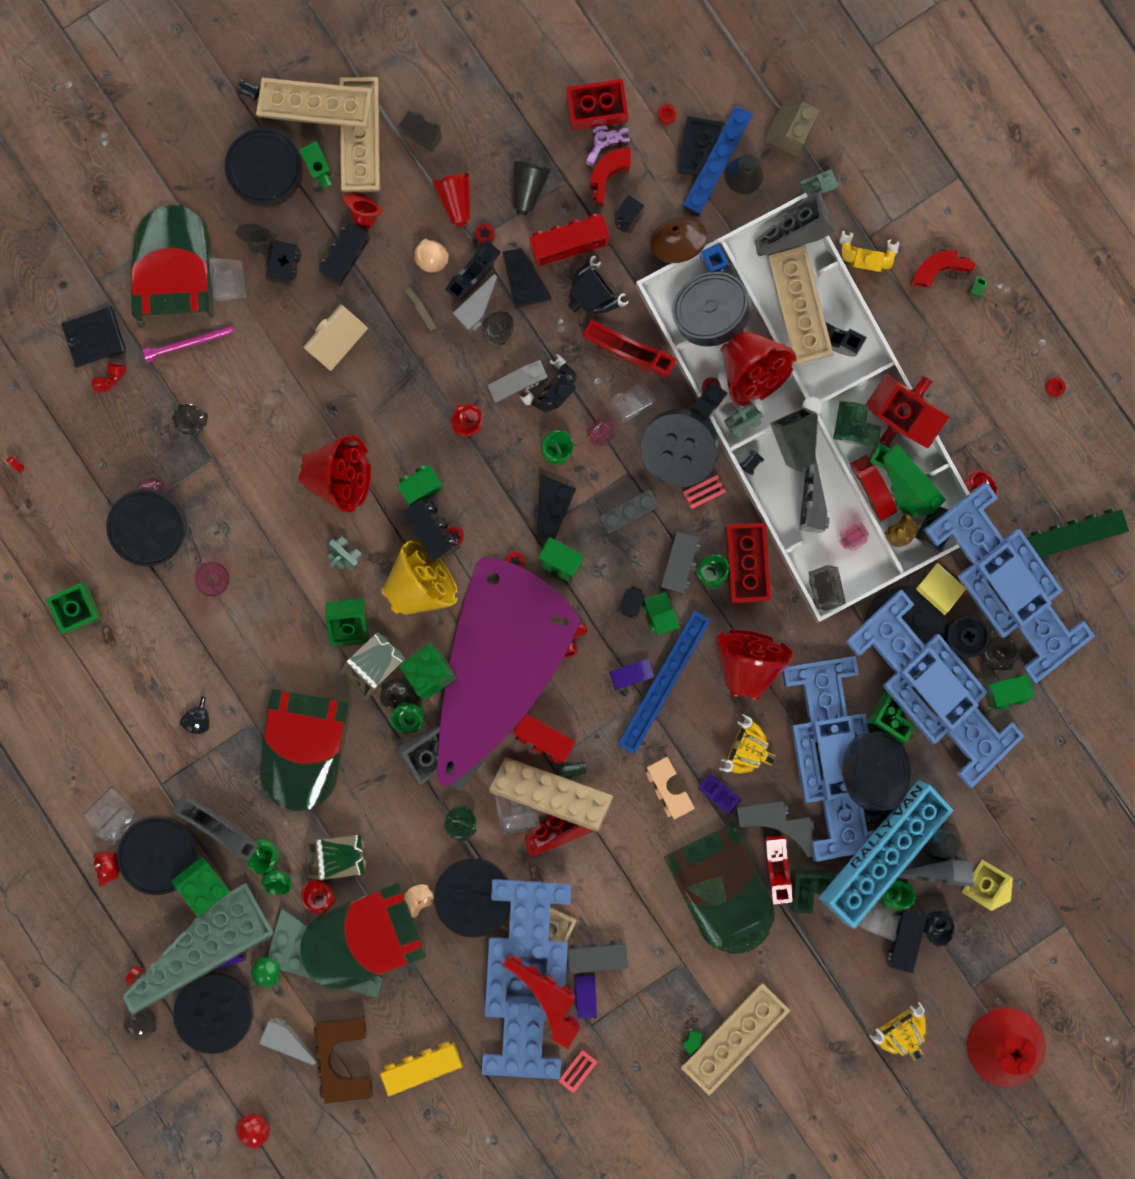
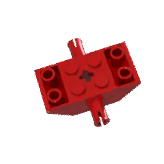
(920, 424)

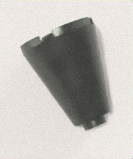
(744, 175)
(527, 185)
(944, 842)

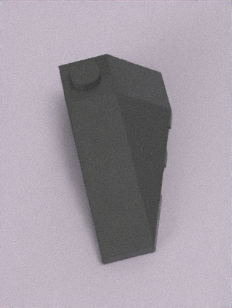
(803, 226)
(813, 507)
(420, 754)
(949, 871)

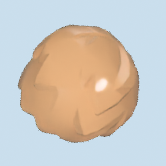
(431, 256)
(418, 898)

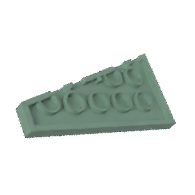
(286, 952)

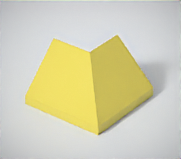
(991, 886)

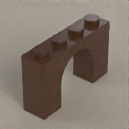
(335, 1086)

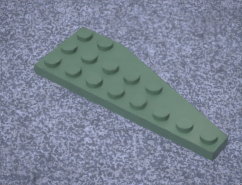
(212, 939)

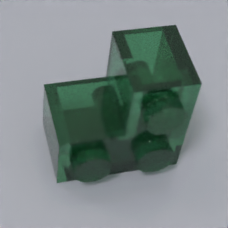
(852, 425)
(804, 886)

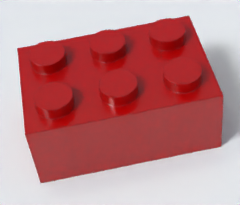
(597, 104)
(544, 738)

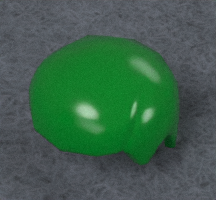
(276, 882)
(265, 972)

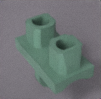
(822, 182)
(743, 418)
(340, 557)

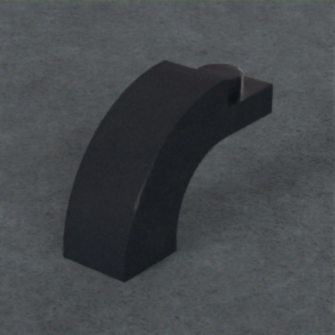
(473, 272)
(845, 342)
(709, 401)

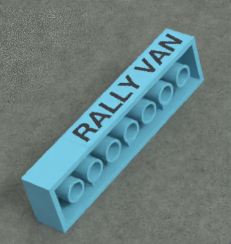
(886, 854)

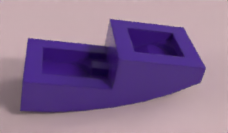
(631, 674)
(719, 794)
(586, 997)

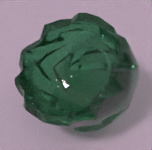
(460, 823)

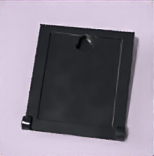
(97, 337)

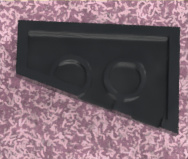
(697, 143)
(523, 280)
(552, 506)

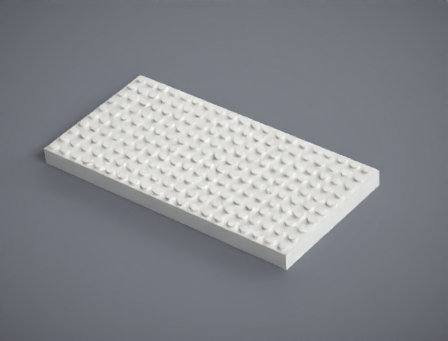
(818, 386)

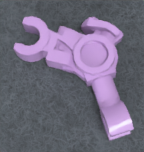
(603, 139)

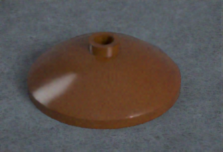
(678, 240)

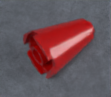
(455, 197)

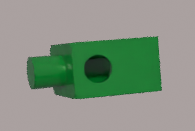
(313, 157)

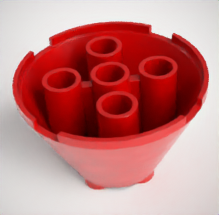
(755, 366)
(338, 473)
(751, 661)
(1006, 1047)

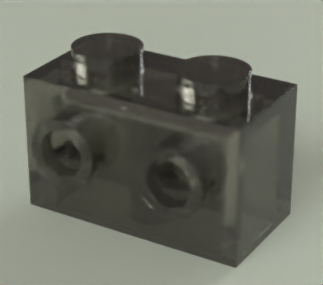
(420, 130)
(826, 588)

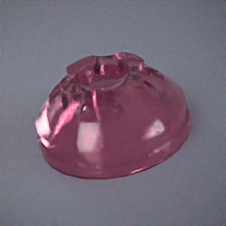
(202, 576)

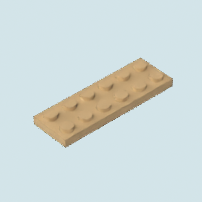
(314, 103)
(361, 145)
(800, 305)
(551, 794)
(735, 1039)

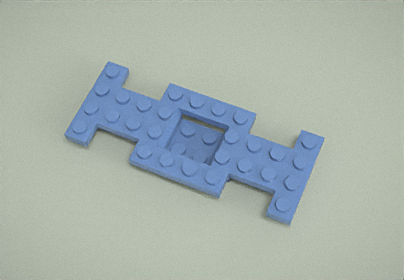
(1016, 576)
(942, 682)
(833, 732)
(518, 1003)

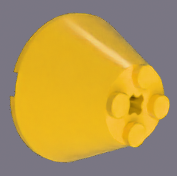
(419, 582)

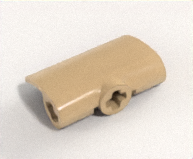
(335, 337)

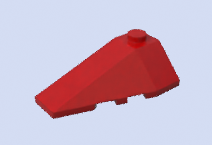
(553, 833)

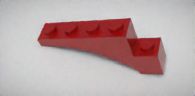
(632, 352)
(552, 997)

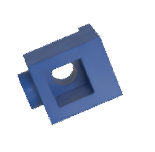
(716, 254)

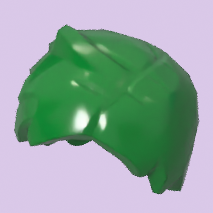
(557, 447)
(713, 571)
(407, 717)
(264, 857)
(898, 896)

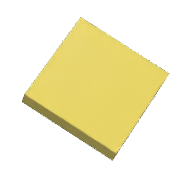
(941, 588)

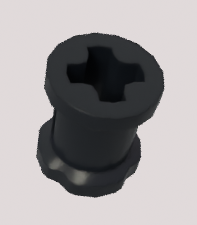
(248, 89)
(751, 462)

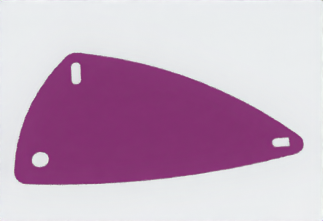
(501, 661)

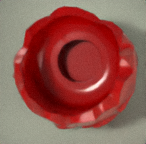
(466, 420)
(977, 478)
(106, 867)
(317, 896)
(252, 1131)

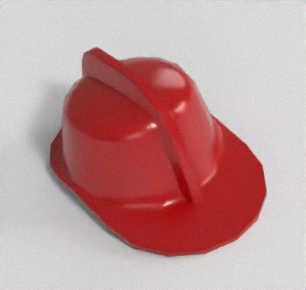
(362, 208)

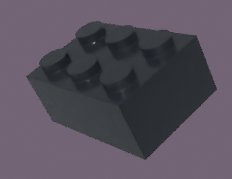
(431, 529)

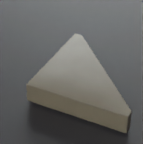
(419, 308)

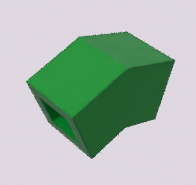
(978, 287)
(692, 1042)

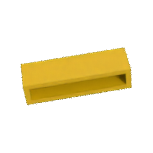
(421, 1068)

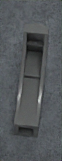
(774, 816)
(217, 827)

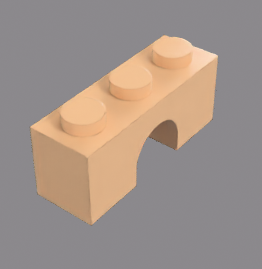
(675, 803)

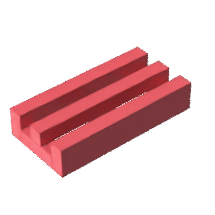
(689, 499)
(567, 1084)

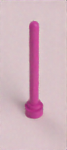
(151, 353)

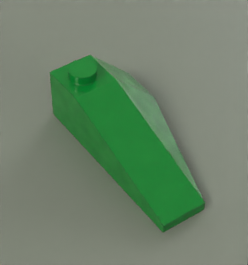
(912, 488)

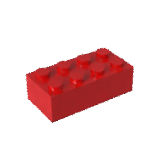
(569, 240)
(748, 563)

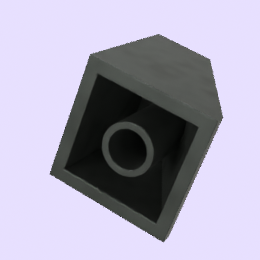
(797, 438)

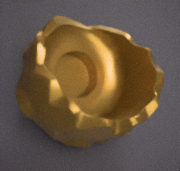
(903, 532)

